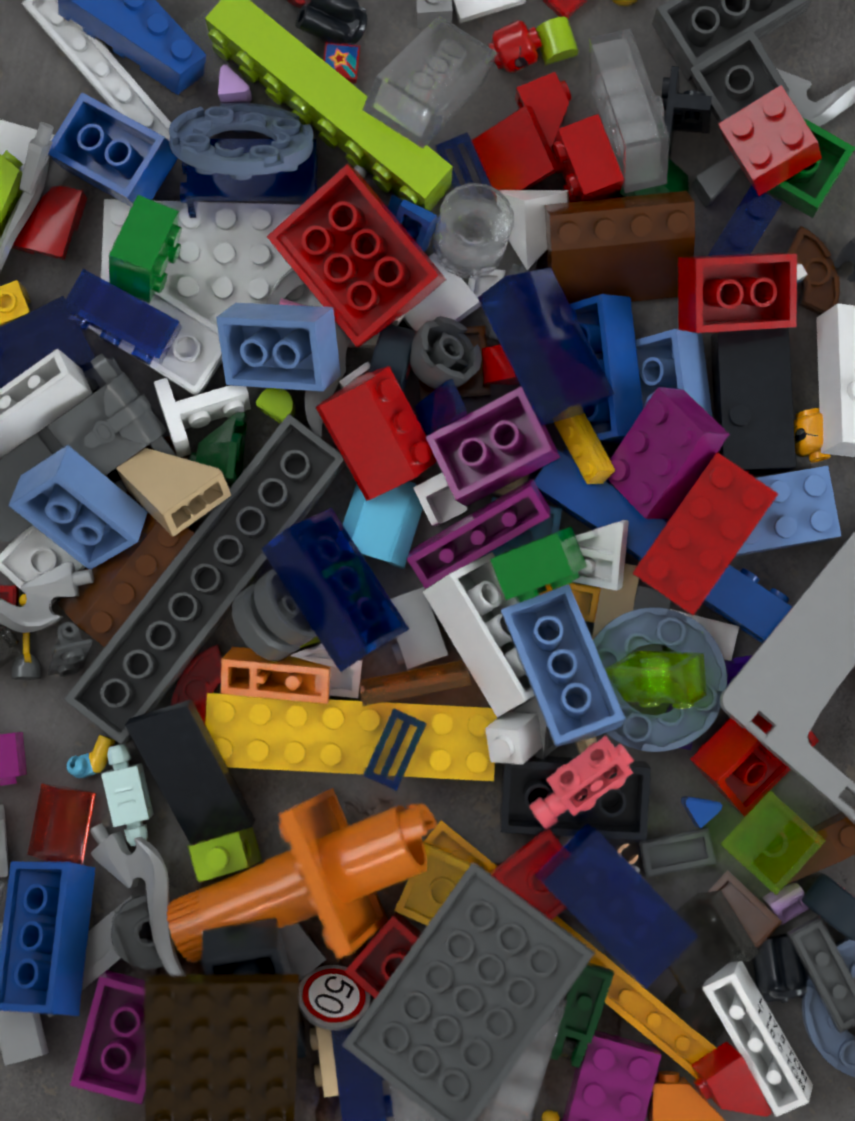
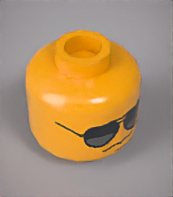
(809, 435)

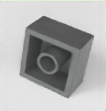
(736, 76)

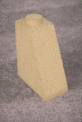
(173, 487)

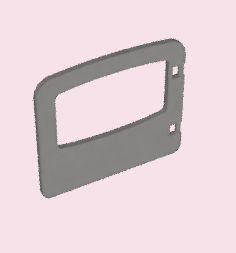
(798, 674)

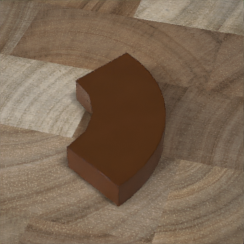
(821, 284)

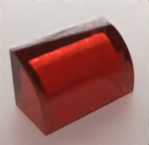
(61, 824)

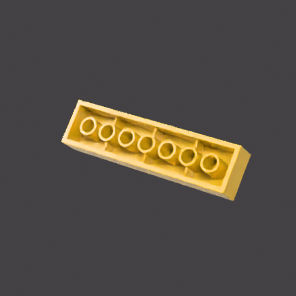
(345, 734)

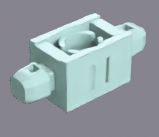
(127, 793)

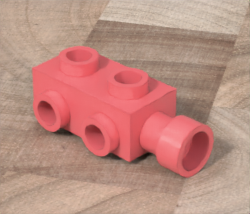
(583, 775)

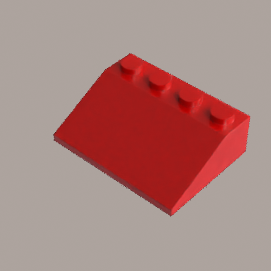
(356, 256)

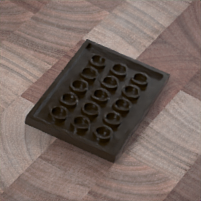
(221, 1047)

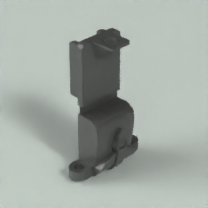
(101, 429)

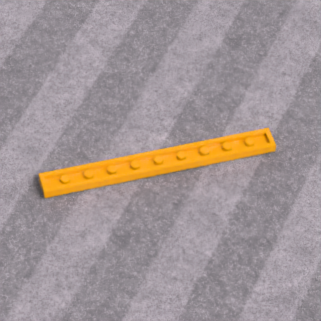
(625, 994)

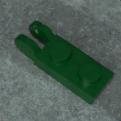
(583, 1011)

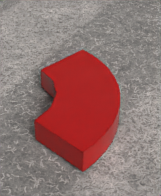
(198, 679)

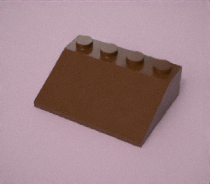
(620, 245)

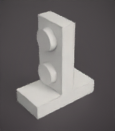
(198, 410)

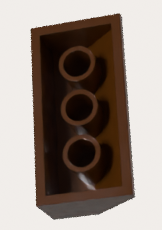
(124, 581)

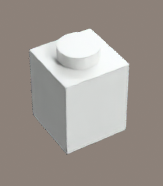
(513, 737)

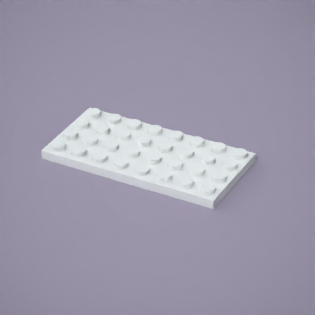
(220, 256)

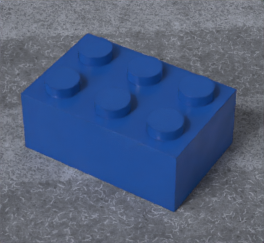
(111, 151)

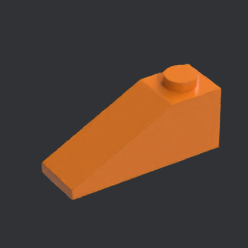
(288, 679)

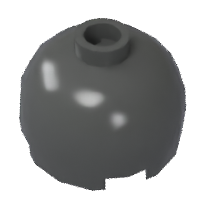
(443, 353)

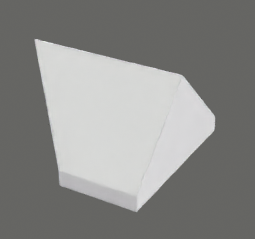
(529, 227)

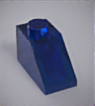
(440, 408)

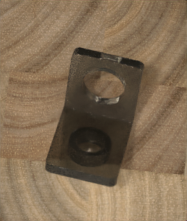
(699, 1016)

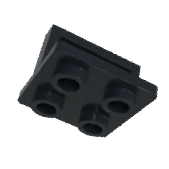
(684, 111)

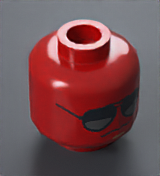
(515, 46)

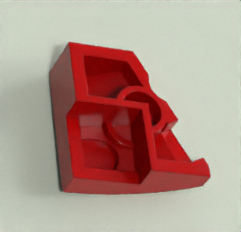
(52, 223)

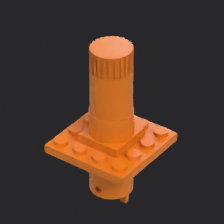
(325, 874)

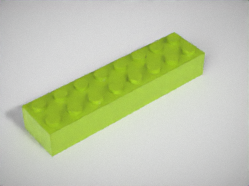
(326, 102)

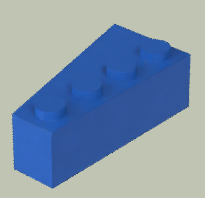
(142, 34)

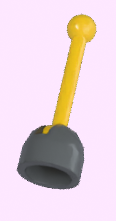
(26, 665)

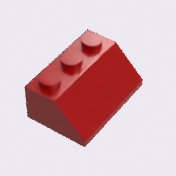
(377, 432)
(740, 764)

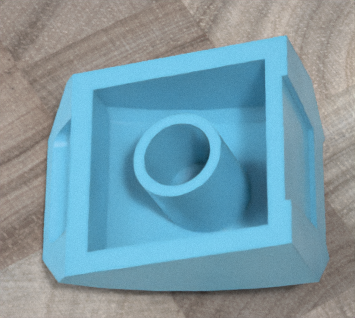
(385, 524)

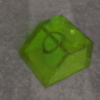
(660, 678)
(772, 842)

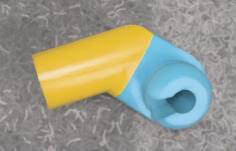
(92, 762)

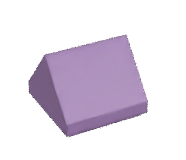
(232, 87)
(787, 902)

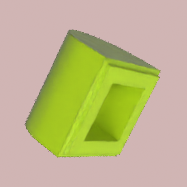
(556, 40)
(276, 404)

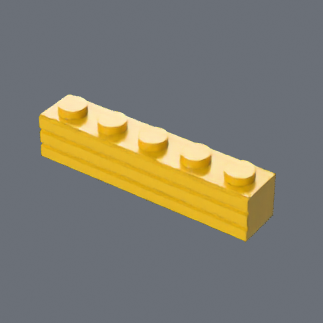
(585, 449)

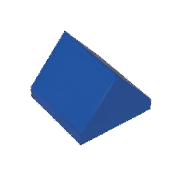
(700, 809)

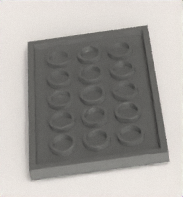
(468, 998)

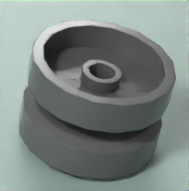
(270, 619)

